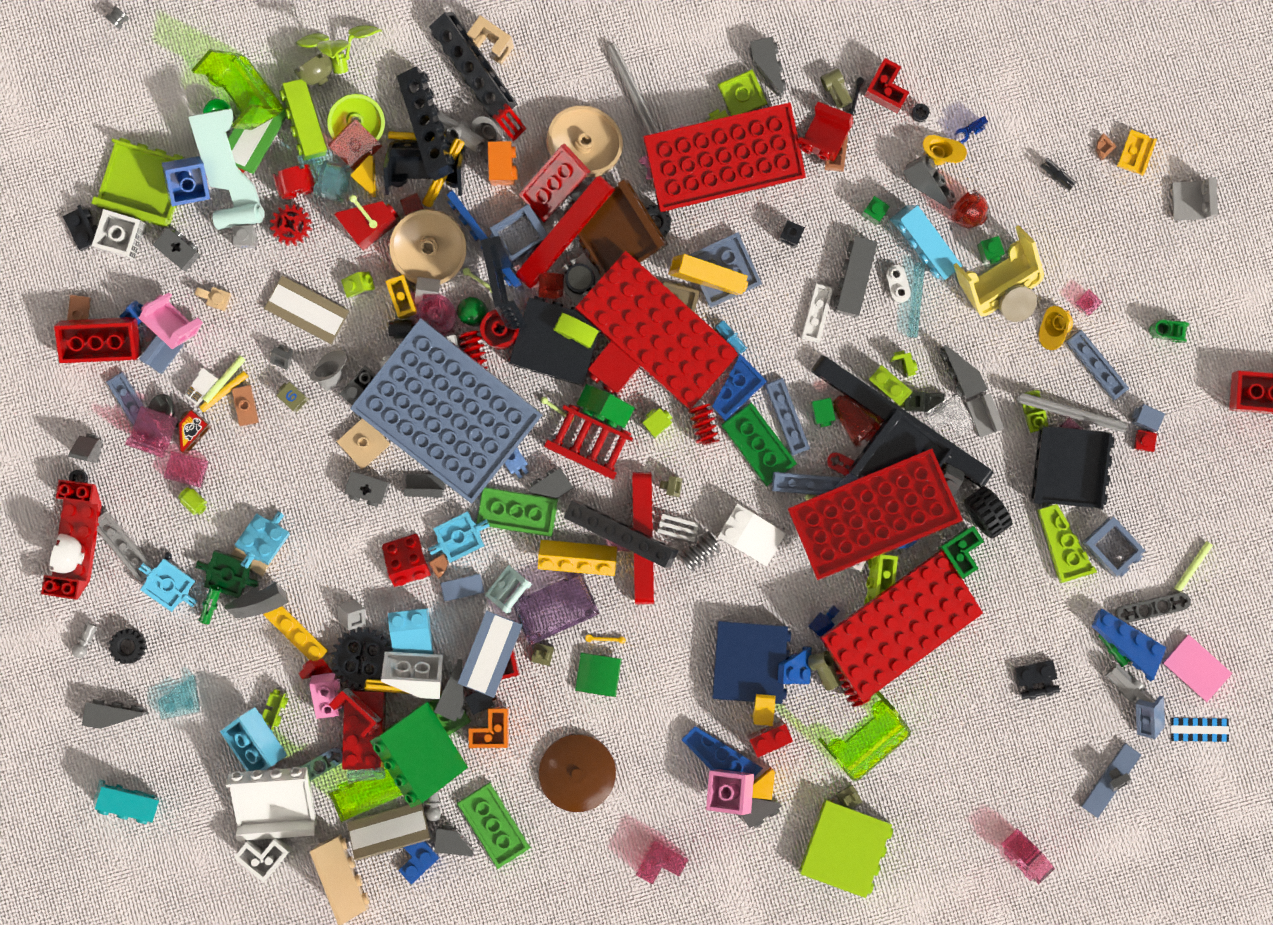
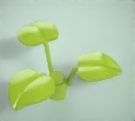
(334, 48)

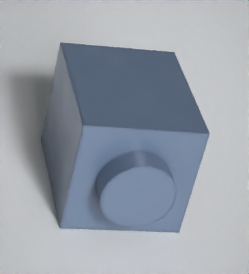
(1147, 418)

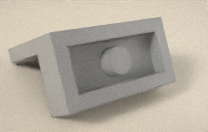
(985, 415)

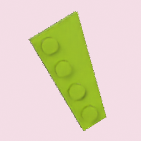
(1064, 546)

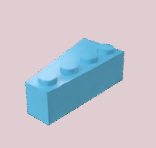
(925, 241)

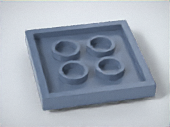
(731, 255)

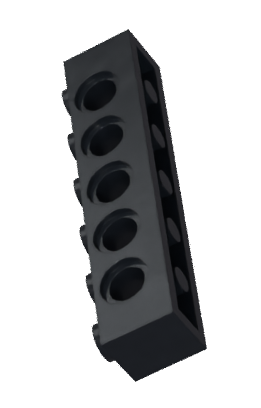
(471, 54)
(409, 83)
(621, 534)

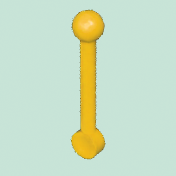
(589, 638)

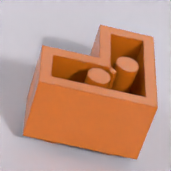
(501, 163)
(496, 733)

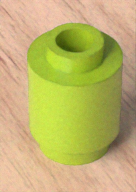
(192, 501)

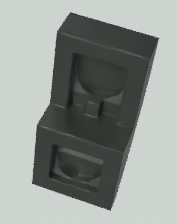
(923, 401)

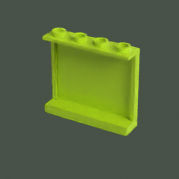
(136, 183)
(846, 849)

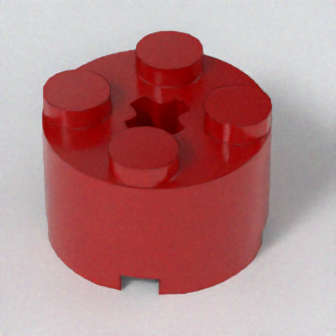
(294, 181)
(494, 339)

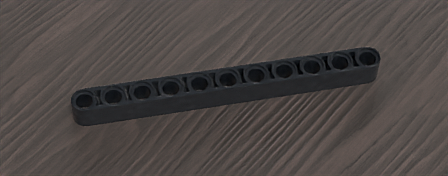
(882, 407)

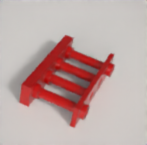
(573, 453)

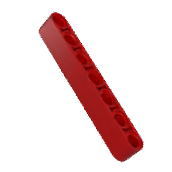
(565, 231)
(643, 522)

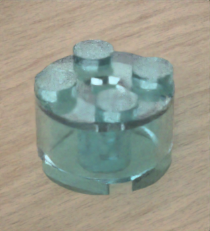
(332, 180)

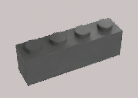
(856, 276)

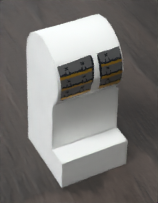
(201, 386)

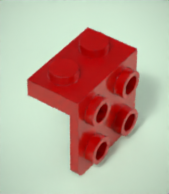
(405, 560)

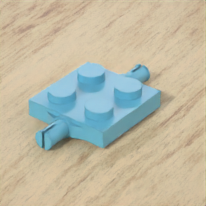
(459, 537)
(262, 539)
(167, 584)

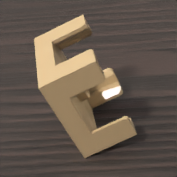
(502, 41)

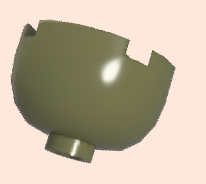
(315, 70)

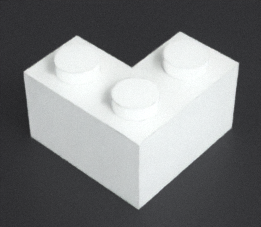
(262, 862)

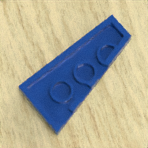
(1133, 644)
(717, 754)

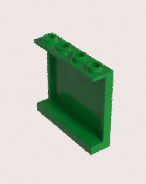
(419, 755)

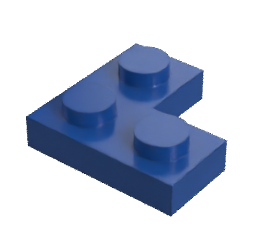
(422, 859)

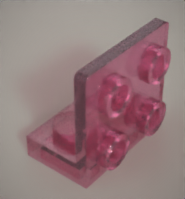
(152, 432)

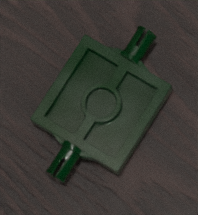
(228, 573)

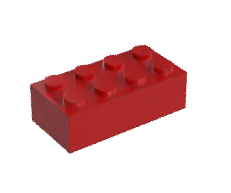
(97, 340)
(1251, 392)
(358, 750)

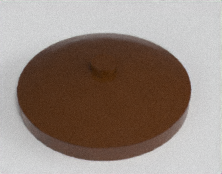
(577, 773)

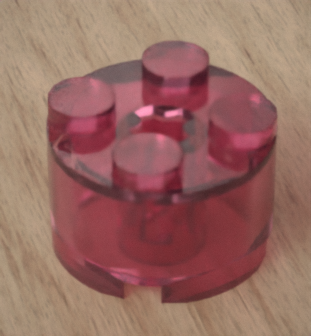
(446, 309)

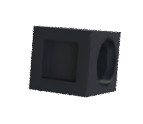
(791, 234)
(478, 702)

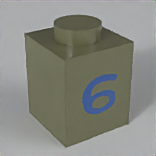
(292, 396)

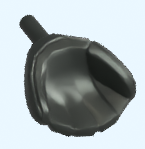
(164, 404)

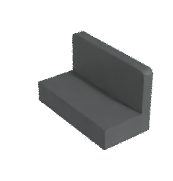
(424, 486)

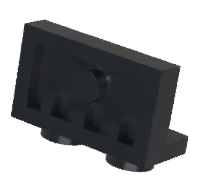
(81, 227)

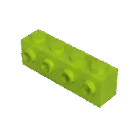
(303, 119)
(881, 575)

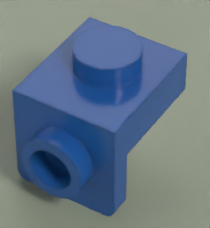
(133, 310)

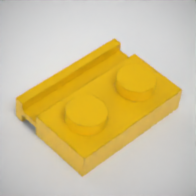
(1136, 152)

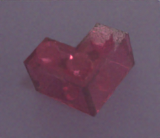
(660, 856)
(1029, 858)

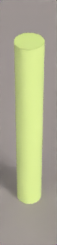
(223, 379)
(1193, 566)

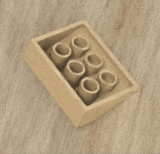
(340, 879)

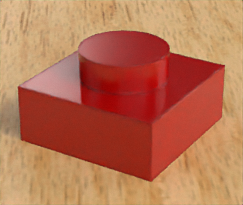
(1145, 441)

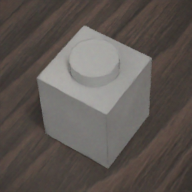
(244, 237)

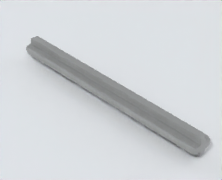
(632, 89)
(1072, 412)

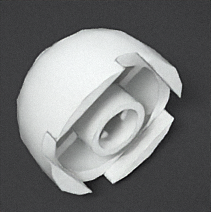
(66, 555)

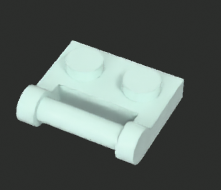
(504, 586)

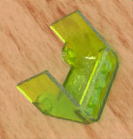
(243, 85)
(870, 742)
(363, 795)

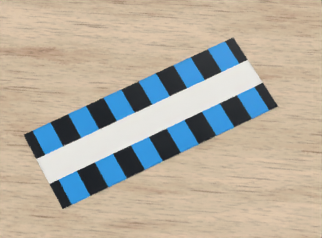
(1200, 729)

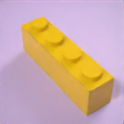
(577, 557)

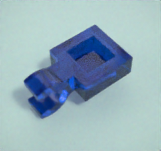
(975, 127)
(822, 623)

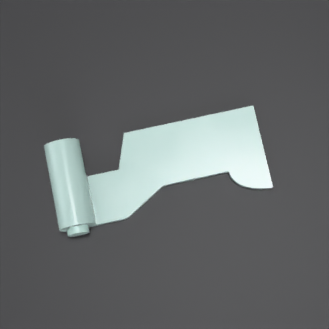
(222, 171)

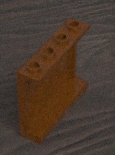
(620, 227)

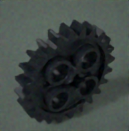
(345, 654)

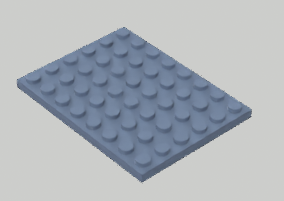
(446, 410)

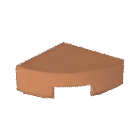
(1104, 146)
(439, 565)

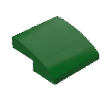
(598, 674)

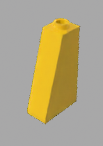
(708, 274)

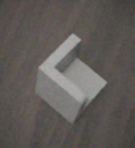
(426, 286)
(351, 614)

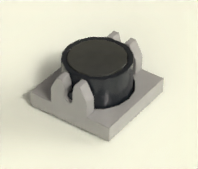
(579, 278)

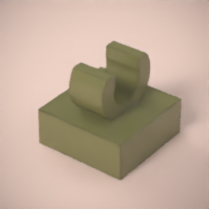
(672, 486)
(542, 654)
(849, 797)

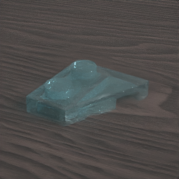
(181, 700)

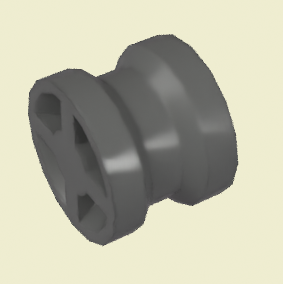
(117, 17)

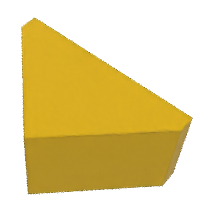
(366, 176)
(764, 710)
(764, 785)

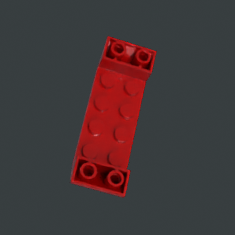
(80, 520)

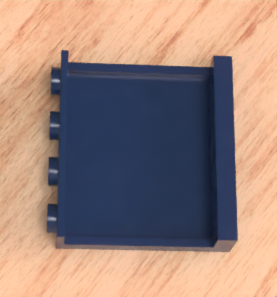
(749, 661)

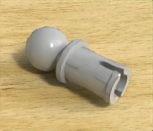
(80, 650)
(433, 813)

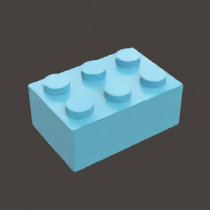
(253, 742)

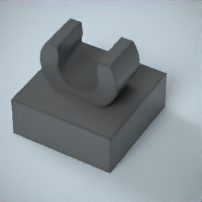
(280, 357)
(1117, 780)

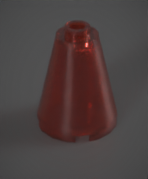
(856, 419)

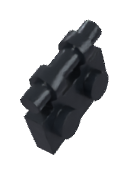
(1037, 673)

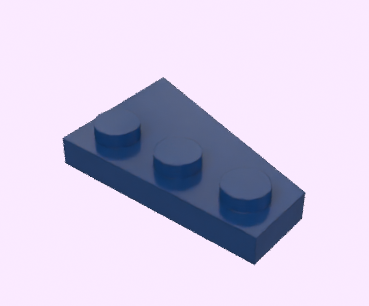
(738, 388)

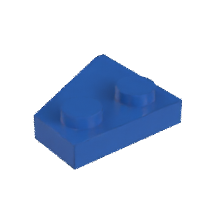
(796, 668)

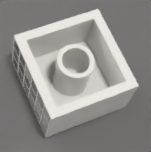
(118, 234)

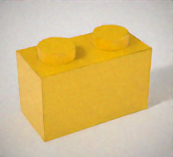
(401, 297)

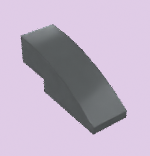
(258, 601)

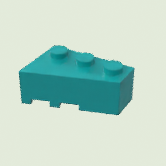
(125, 803)

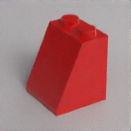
(359, 227)

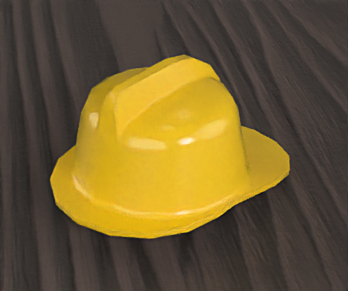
(944, 149)
(1055, 327)

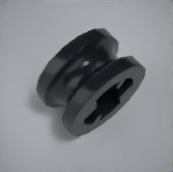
(915, 116)
(78, 472)

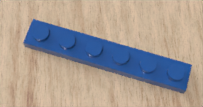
(477, 233)

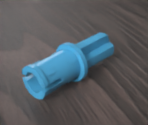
(731, 337)

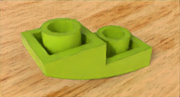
(576, 330)
(1033, 415)

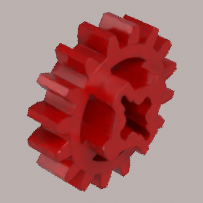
(285, 229)

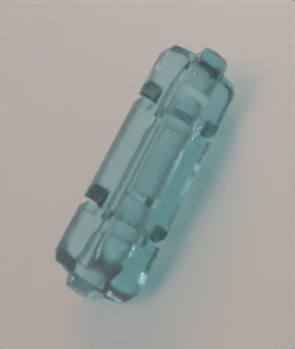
(365, 774)

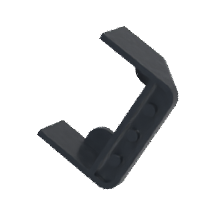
(405, 162)

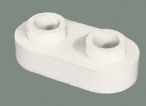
(896, 284)

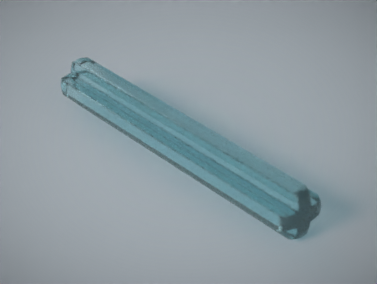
(916, 297)

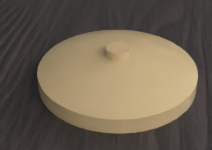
(589, 135)
(428, 246)

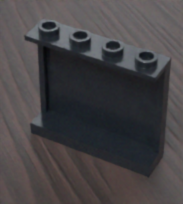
(496, 259)
(545, 350)
(894, 442)
(1072, 467)

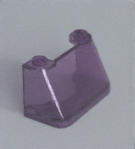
(555, 608)

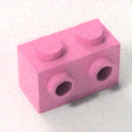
(323, 691)

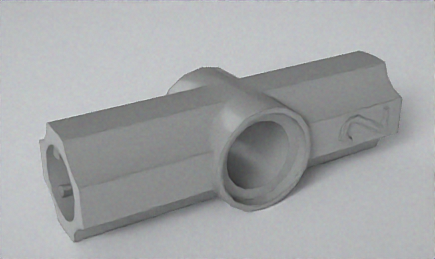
(462, 131)
(1129, 686)

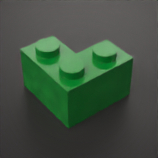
(605, 406)
(958, 548)

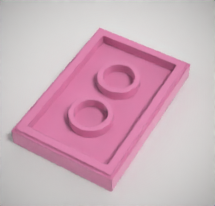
(1197, 668)

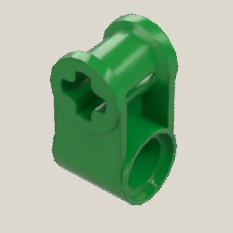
(1173, 330)

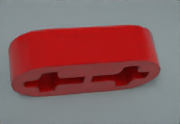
(838, 468)

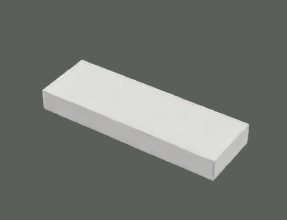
(817, 313)

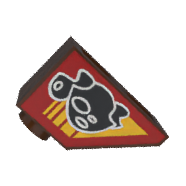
(191, 430)

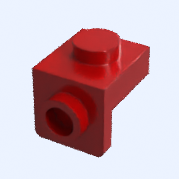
(314, 668)

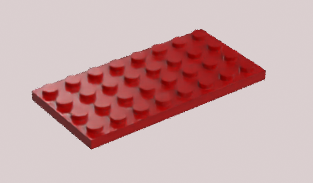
(724, 157)
(657, 330)
(875, 514)
(901, 625)

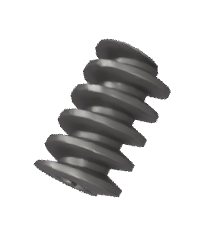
(700, 551)

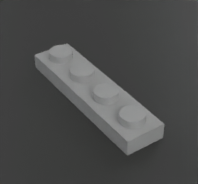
(122, 545)

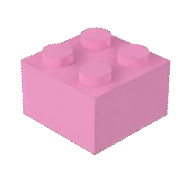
(730, 792)

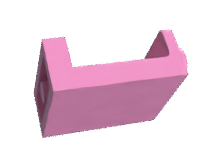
(168, 321)

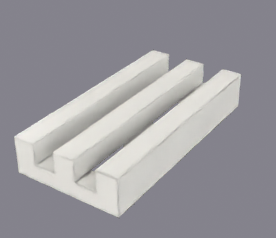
(693, 532)

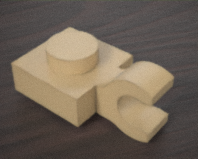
(216, 298)

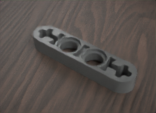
(1153, 610)

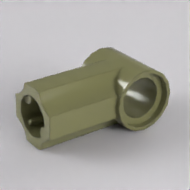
(834, 83)
(823, 664)

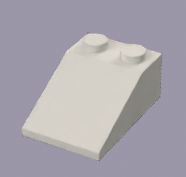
(751, 535)
(413, 673)

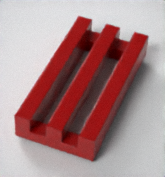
(502, 114)

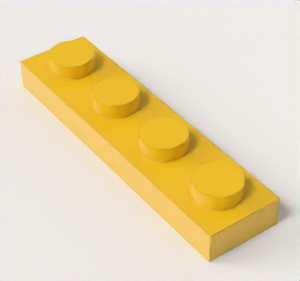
(296, 633)

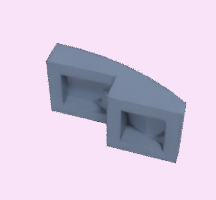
(462, 587)

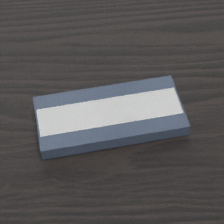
(490, 654)

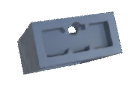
(528, 212)
(1099, 533)

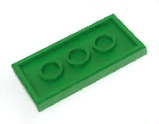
(758, 443)

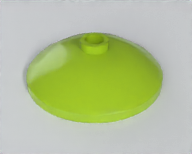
(359, 106)

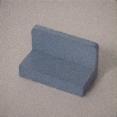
(159, 355)
(1150, 717)

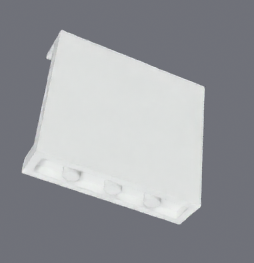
(272, 803)

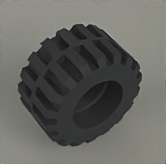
(988, 512)

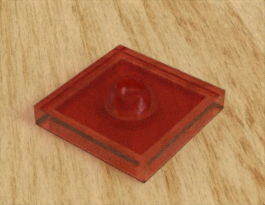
(354, 144)

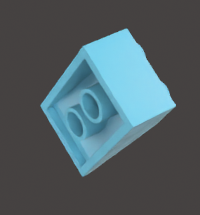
(411, 631)

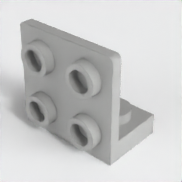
(1195, 199)

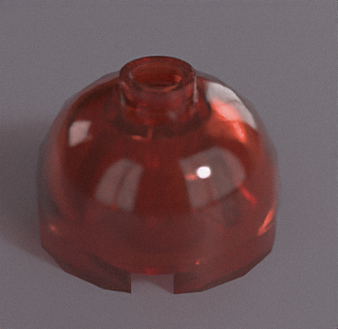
(971, 210)

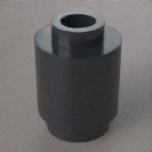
(400, 328)

